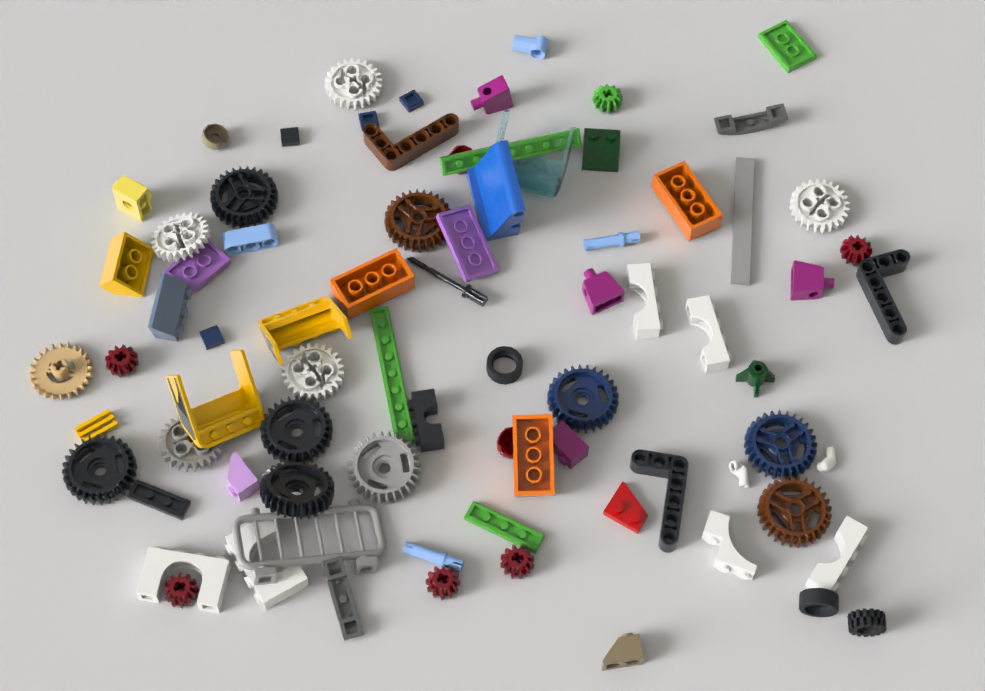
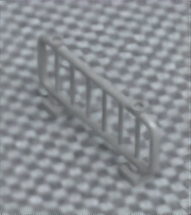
(266, 570)

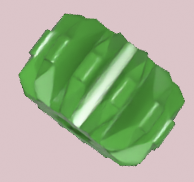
(607, 98)

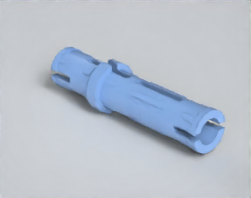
(612, 240)
(433, 556)

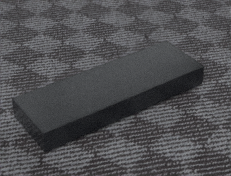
(159, 499)

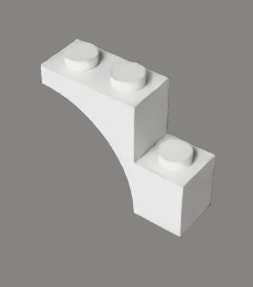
(728, 558)

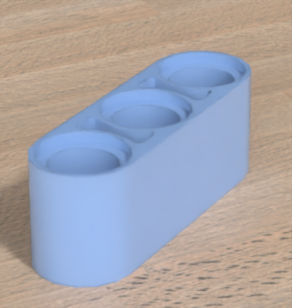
(249, 239)

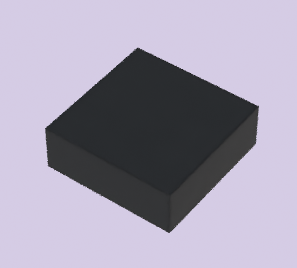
(290, 136)

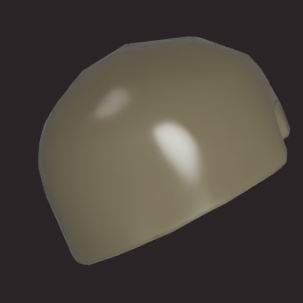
(215, 136)

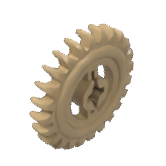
(56, 364)

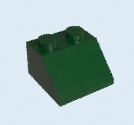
(601, 150)

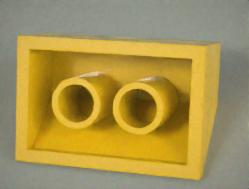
(126, 266)

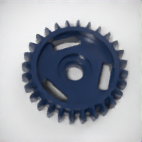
(586, 386)
(784, 459)

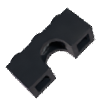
(429, 435)

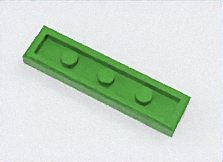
(504, 527)

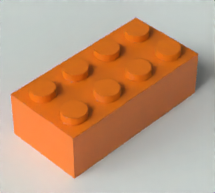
(686, 201)
(372, 283)
(533, 455)

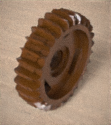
(414, 231)
(795, 524)

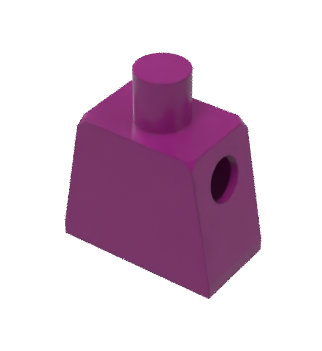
(493, 96)
(808, 281)
(601, 291)

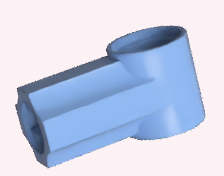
(535, 46)

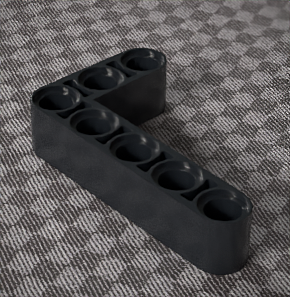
(874, 276)
(672, 494)

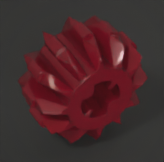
(855, 250)
(121, 360)
(510, 565)
(438, 587)
(177, 597)

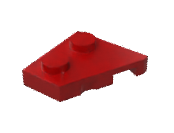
(626, 509)

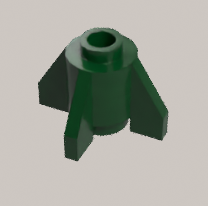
(756, 375)

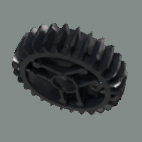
(236, 208)
(306, 444)
(104, 456)
(286, 478)

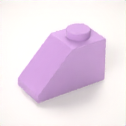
(241, 479)

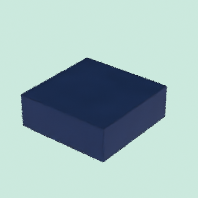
(411, 101)
(368, 117)
(212, 337)

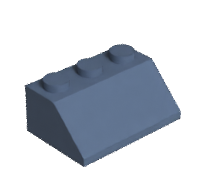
(169, 308)

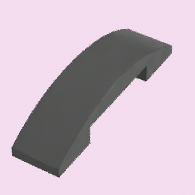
(751, 123)
(342, 598)

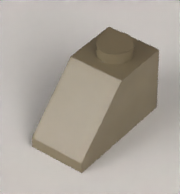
(624, 653)

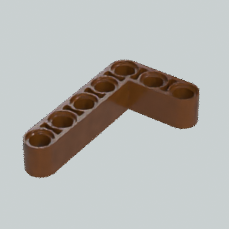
(416, 143)

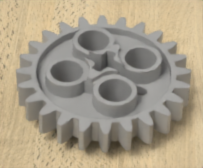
(193, 456)

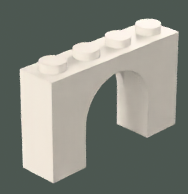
(162, 562)
(287, 581)

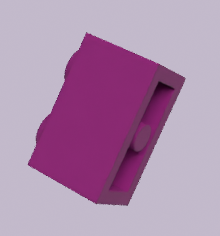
(568, 445)

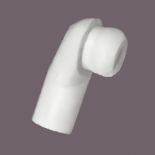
(829, 462)
(741, 472)

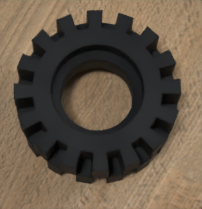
(866, 622)

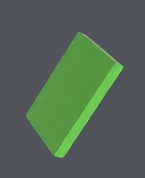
(787, 46)

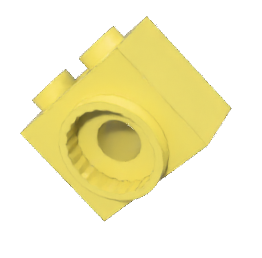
(132, 198)

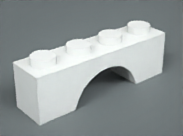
(640, 280)
(702, 314)
(848, 537)

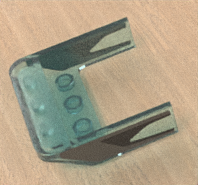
(538, 173)

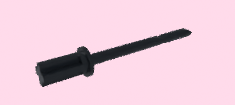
(467, 292)

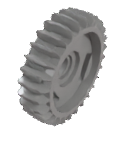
(389, 453)

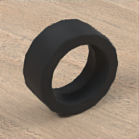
(502, 378)
(818, 602)

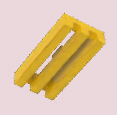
(96, 423)

